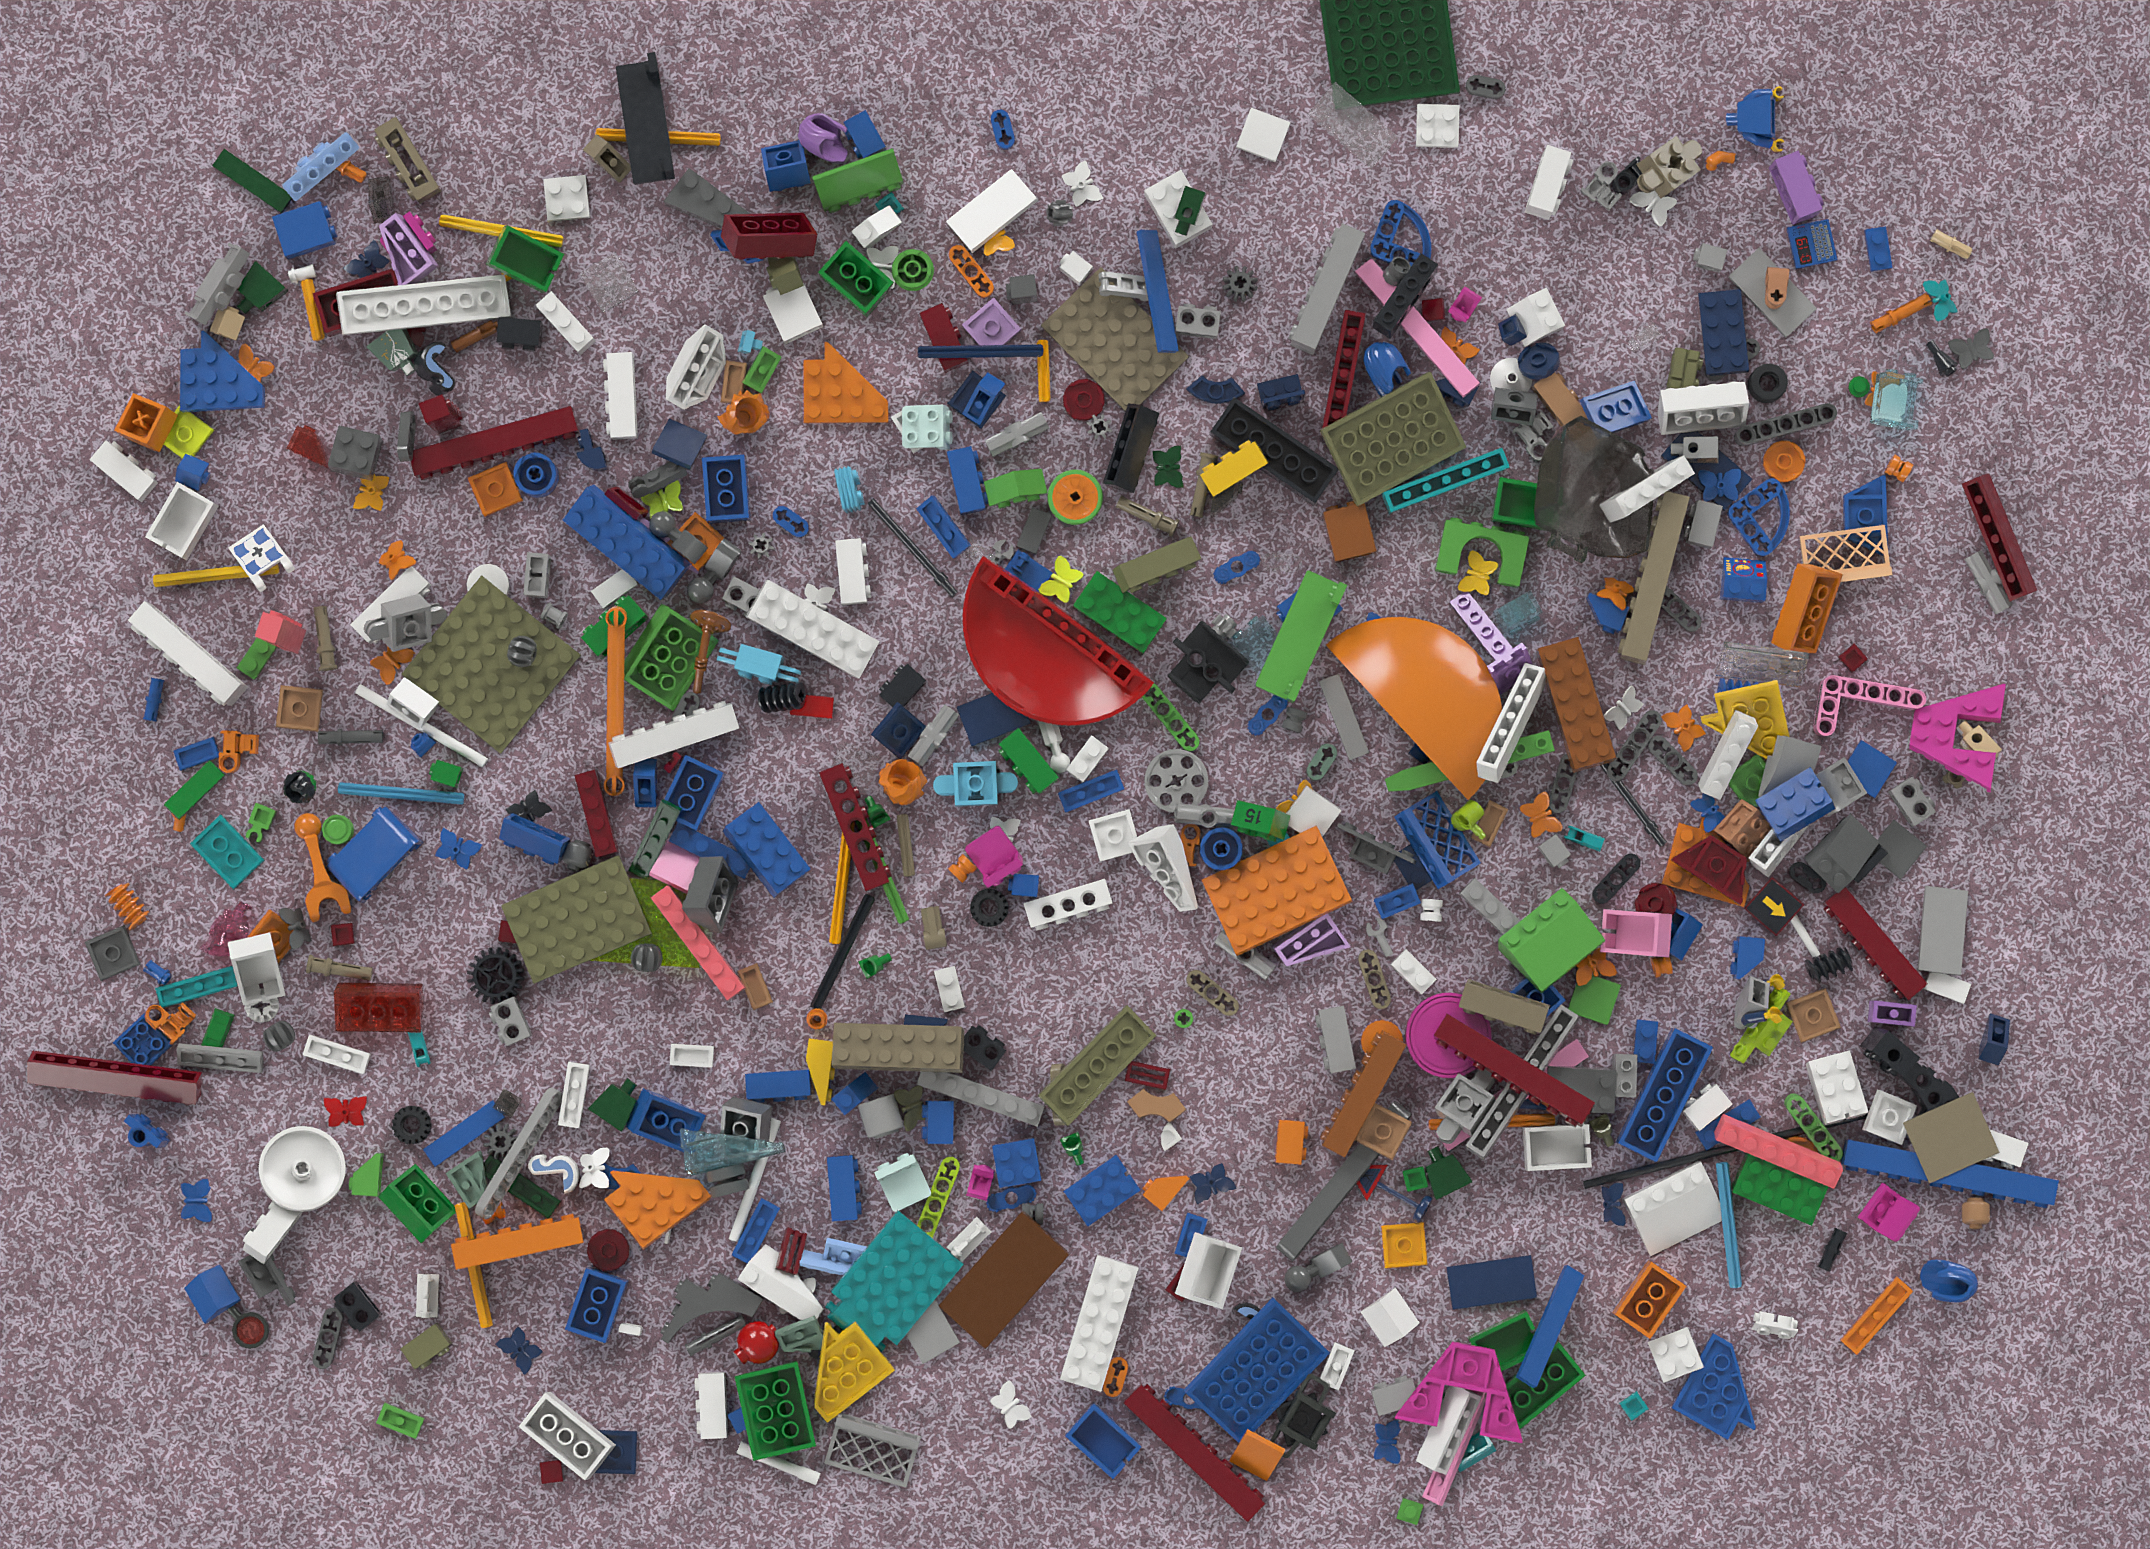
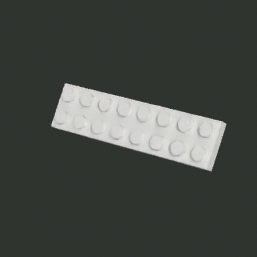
(423, 304)

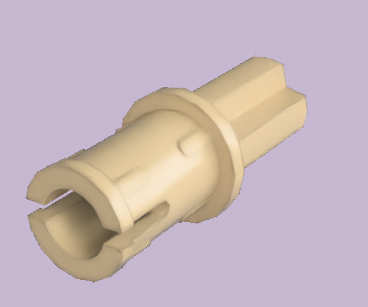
(1951, 244)

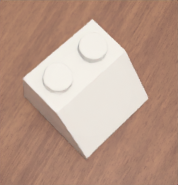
(1537, 316)

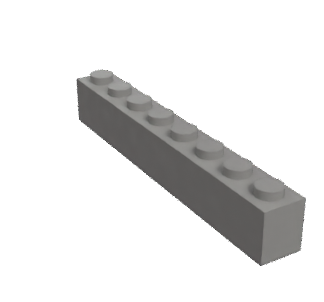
(1510, 1101)

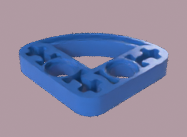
(1387, 240)
(1747, 518)

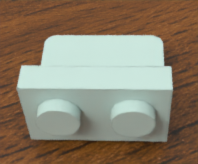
(927, 426)
(903, 1182)

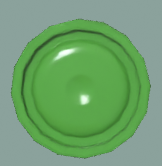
(337, 829)

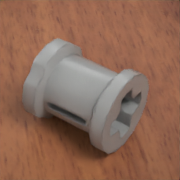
(554, 615)

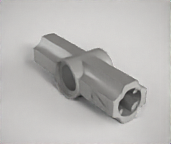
(1016, 434)
(1988, 582)
(933, 735)
(1193, 815)
(1256, 963)

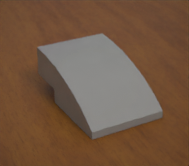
(1788, 760)

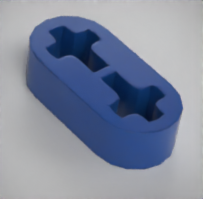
(1007, 128)
(787, 525)

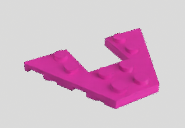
(1936, 728)
(1471, 1369)

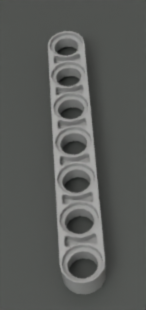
(513, 1162)

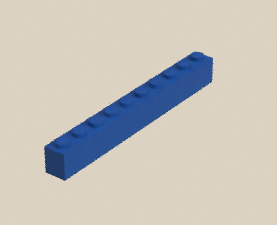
(1974, 1177)

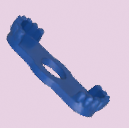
(1224, 573)
(1258, 724)
(997, 1201)
(1175, 1396)

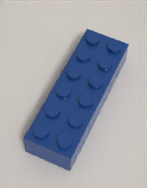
(627, 542)
(1664, 1094)

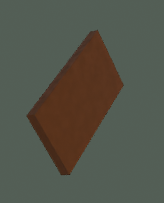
(1004, 1279)

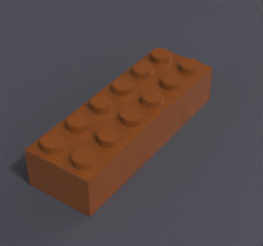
(1576, 705)
(1363, 1093)

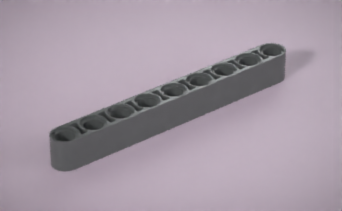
(1331, 1196)

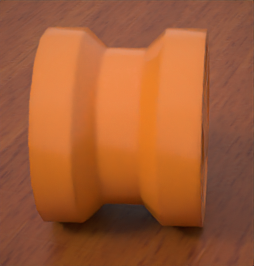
(1661, 966)

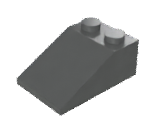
(1842, 853)
(1592, 1082)

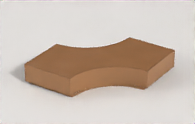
(1147, 1104)

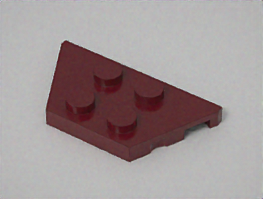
(1716, 866)

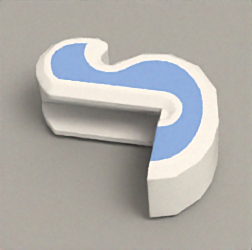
(558, 1164)

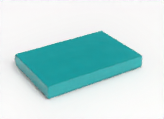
(227, 851)

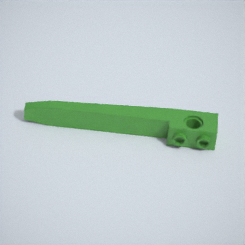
(1430, 774)

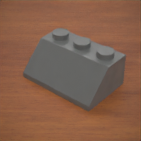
(710, 893)

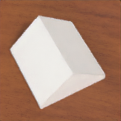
(1390, 1317)

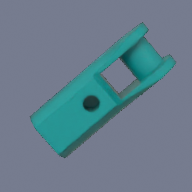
(1588, 839)
(418, 1042)

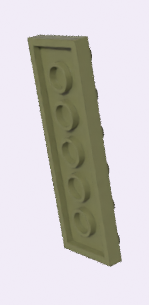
(1096, 1065)

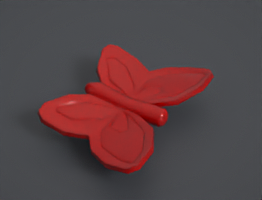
(346, 1112)

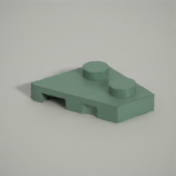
(469, 1179)
(801, 1336)

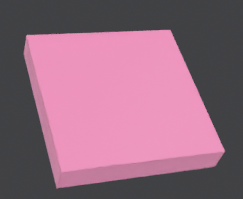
(675, 867)

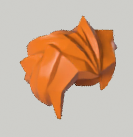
(745, 413)
(902, 781)

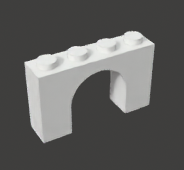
(1647, 490)

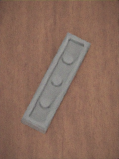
(1344, 717)
(220, 1058)

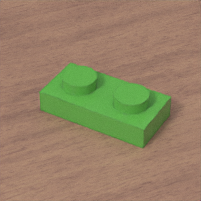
(761, 369)
(256, 658)
(400, 1420)

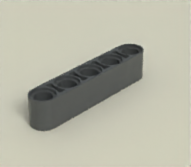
(1793, 418)

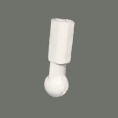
(1052, 738)

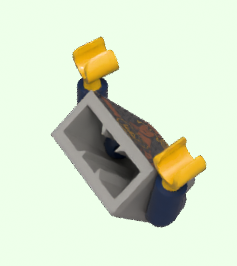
(1754, 1000)

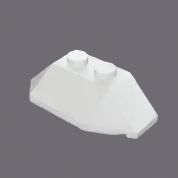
(696, 368)

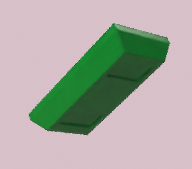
(218, 1028)

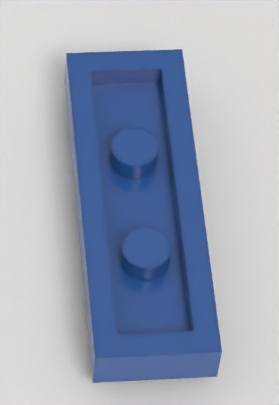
(943, 527)
(1091, 791)
(1744, 1112)
(756, 1230)

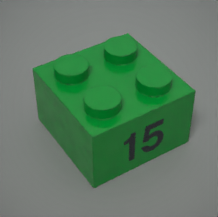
(1260, 821)

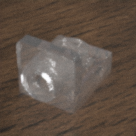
(978, 550)

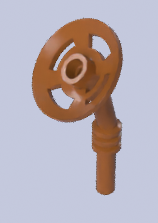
(708, 627)

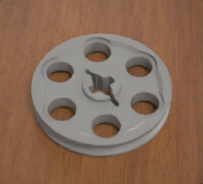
(1166, 777)

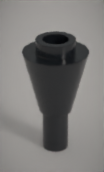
(1944, 363)

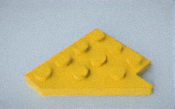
(1758, 701)
(847, 1369)

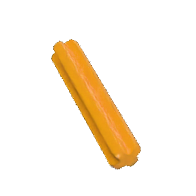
(312, 312)
(1043, 373)

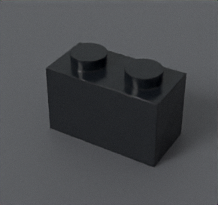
(519, 333)
(902, 687)

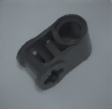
(1630, 175)

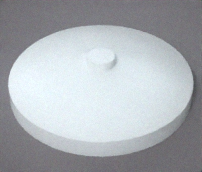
(302, 1168)

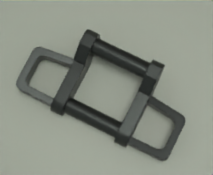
(1299, 1398)

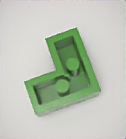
(1015, 487)

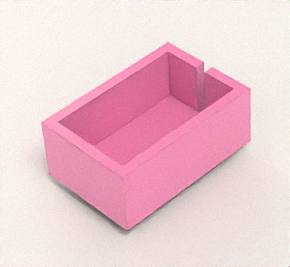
(1637, 933)

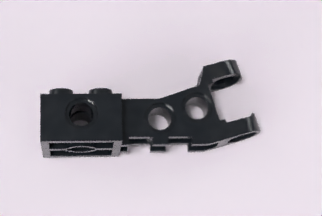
(1902, 1062)

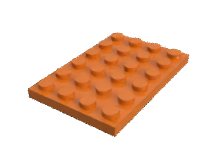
(1276, 890)

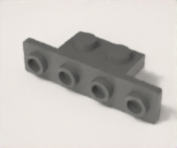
(1372, 853)
(266, 1277)

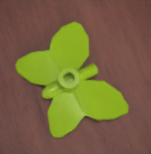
(665, 500)

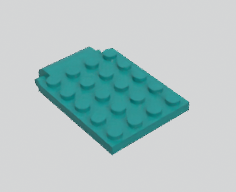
(892, 1282)

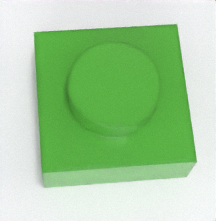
(1409, 1511)

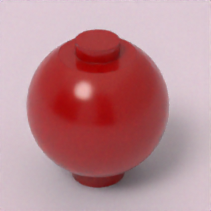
(757, 1343)

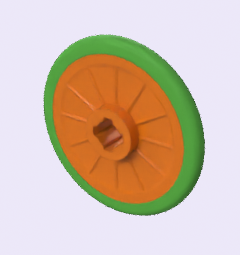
(1068, 484)

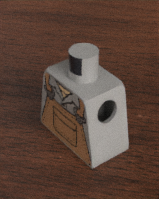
(1707, 449)

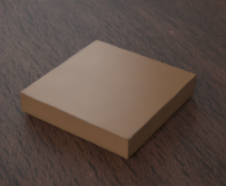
(299, 708)
(1813, 1015)
(1383, 1131)

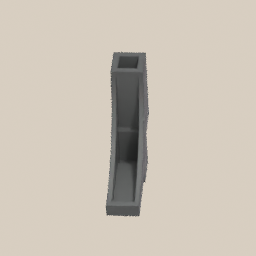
(696, 1300)

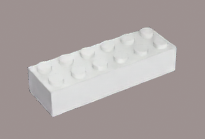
(812, 629)
(183, 650)
(1099, 1323)

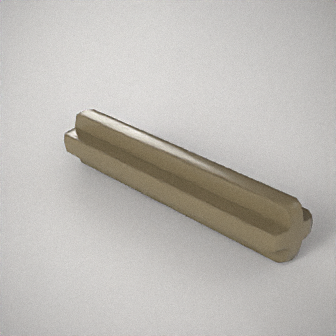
(905, 845)

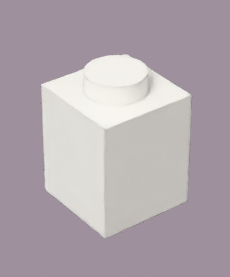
(1075, 267)

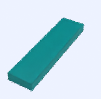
(196, 987)

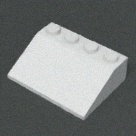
(1674, 1208)

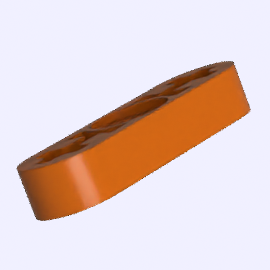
(956, 262)

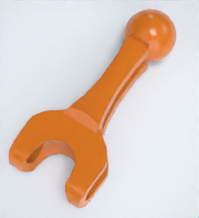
(308, 828)

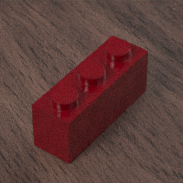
(942, 333)

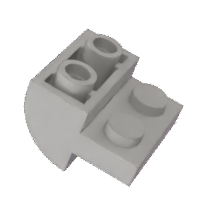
(1841, 784)

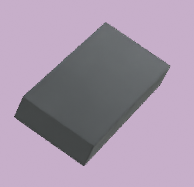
(1034, 530)

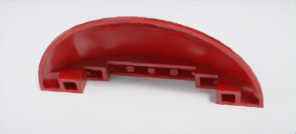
(1041, 655)

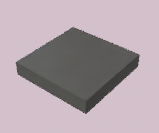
(1902, 849)
(112, 953)

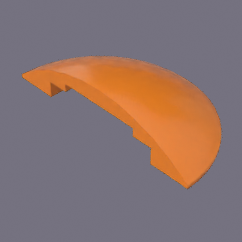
(1429, 686)

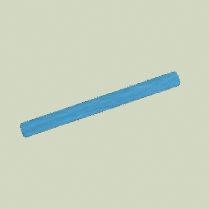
(401, 793)
(1728, 1223)

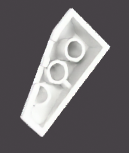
(1166, 860)
(779, 1286)

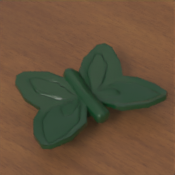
(1166, 466)

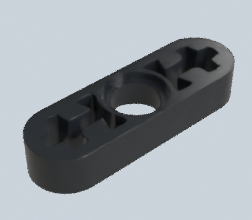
(1609, 893)

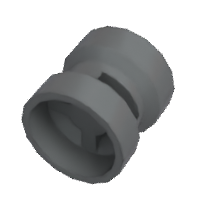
(1396, 271)
(1294, 720)
(1026, 1207)

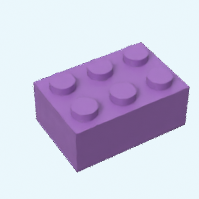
(1796, 187)

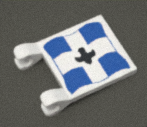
(258, 554)

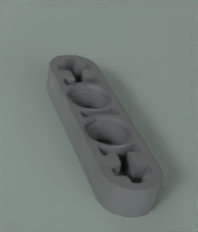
(1636, 747)

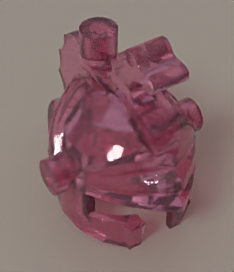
(227, 928)

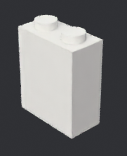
(792, 313)

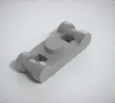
(1124, 285)

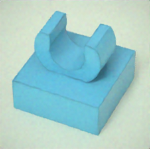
(748, 342)

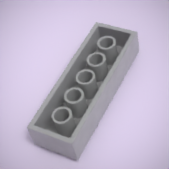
(1328, 286)

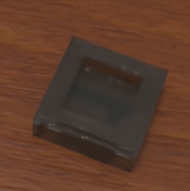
(507, 1103)

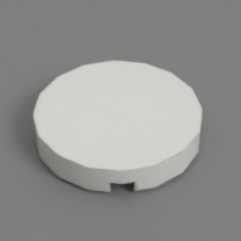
(491, 573)

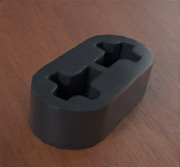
(1804, 881)

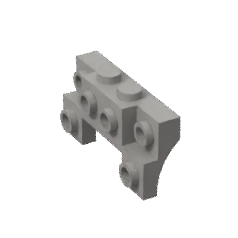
(219, 284)

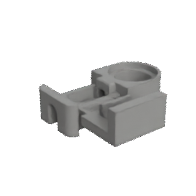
(1600, 190)
(1530, 433)

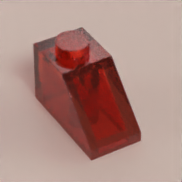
(308, 445)

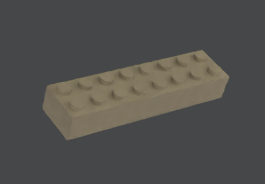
(1655, 575)

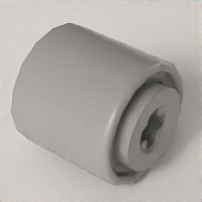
(881, 1116)

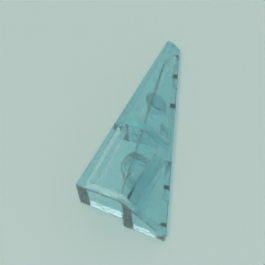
(715, 1151)

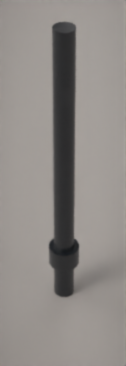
(939, 577)
(1650, 826)

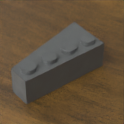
(701, 200)

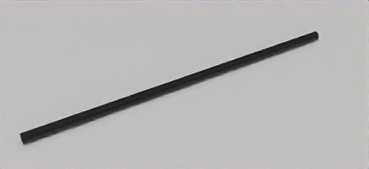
(1694, 1157)

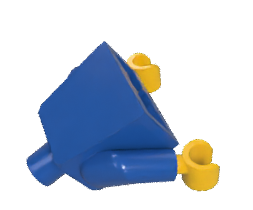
(1757, 118)

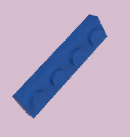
(707, 847)

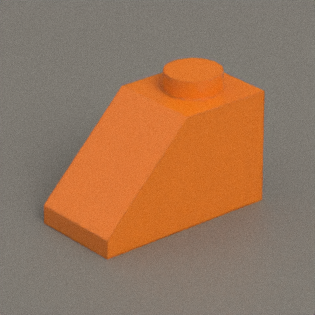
(1163, 1189)

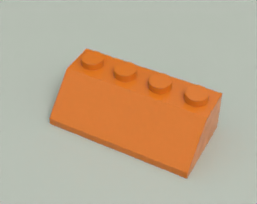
(1806, 608)

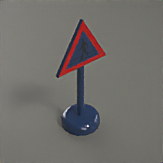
(1371, 1180)

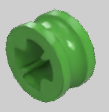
(1188, 1013)

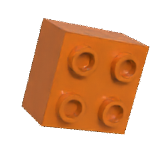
(146, 422)

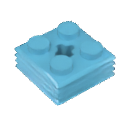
(847, 484)

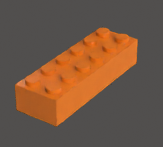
(518, 1242)

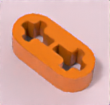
(1120, 1378)

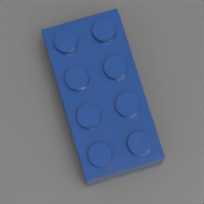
(766, 849)

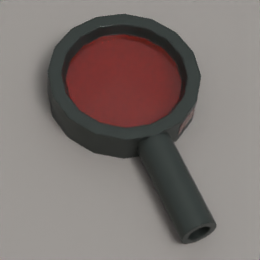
(249, 1329)

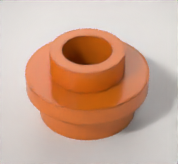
(816, 1024)

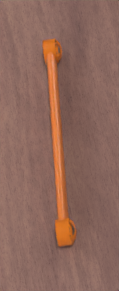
(615, 694)

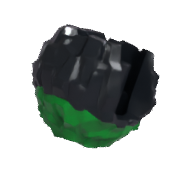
(300, 787)

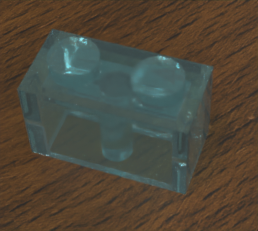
(1517, 613)

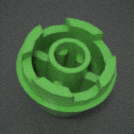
(912, 270)

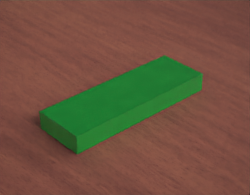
(194, 790)

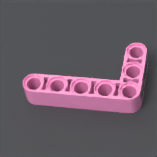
(1861, 695)

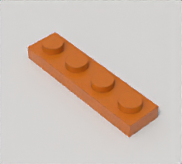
(1876, 1315)

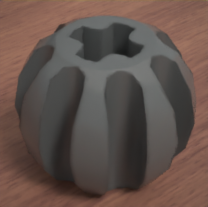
(522, 651)
(646, 957)
(279, 1036)

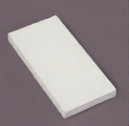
(992, 211)

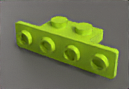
(1765, 1034)

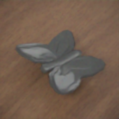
(1973, 349)
(295, 919)

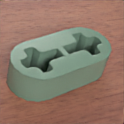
(1317, 758)

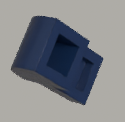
(591, 457)

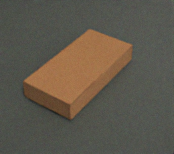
(733, 378)
(1490, 822)
(755, 986)

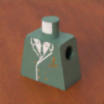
(395, 350)

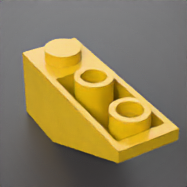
(820, 1067)

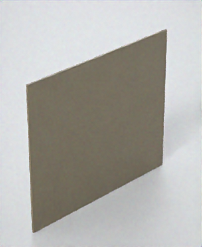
(1951, 1137)

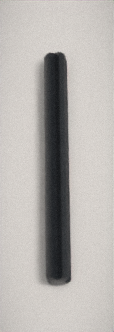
(842, 952)

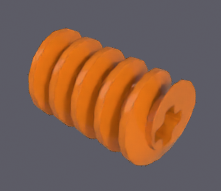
(128, 906)

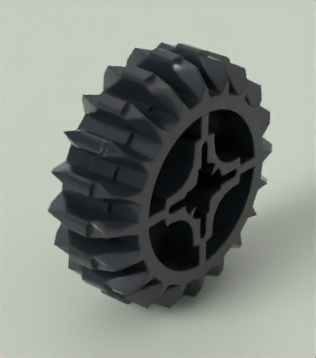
(500, 967)

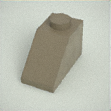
(607, 158)

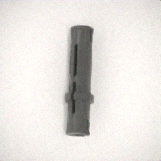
(344, 737)
(693, 1348)

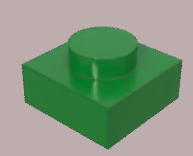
(1414, 1178)

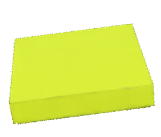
(187, 434)

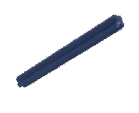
(980, 351)

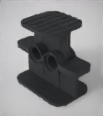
(1215, 653)

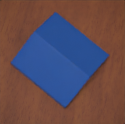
(212, 1293)

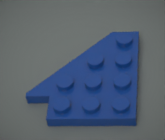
(216, 380)
(1716, 1392)

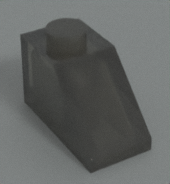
(380, 199)
(1225, 498)

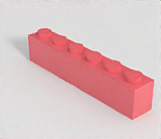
(280, 631)
(698, 943)
(1778, 1151)

